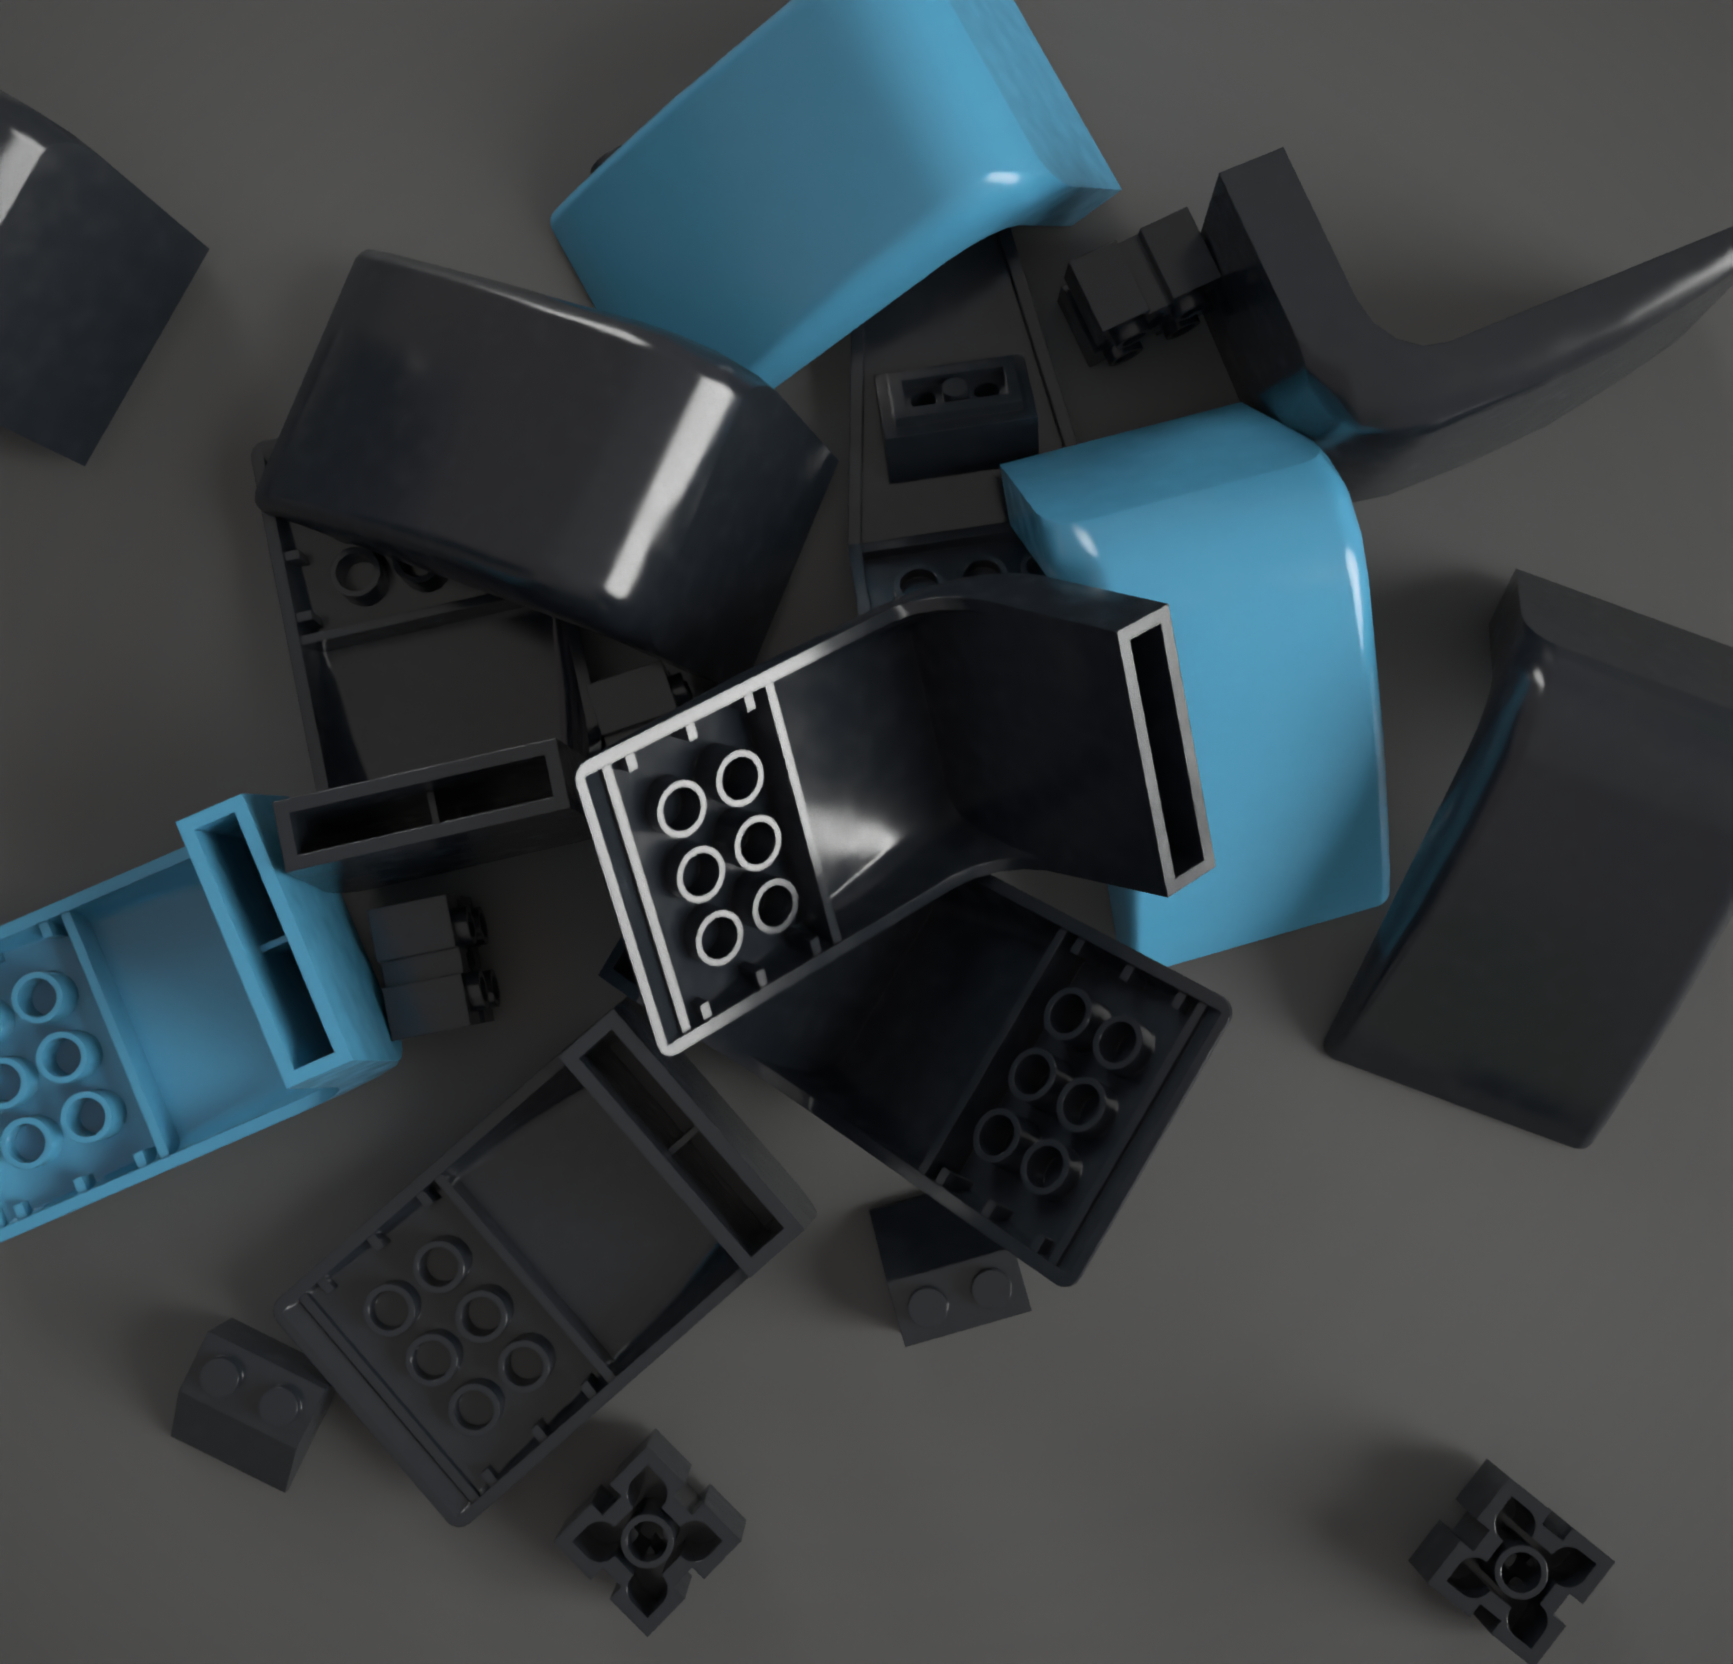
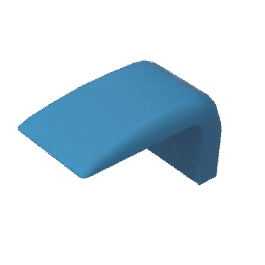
(830, 175)
(1273, 650)
(175, 1015)

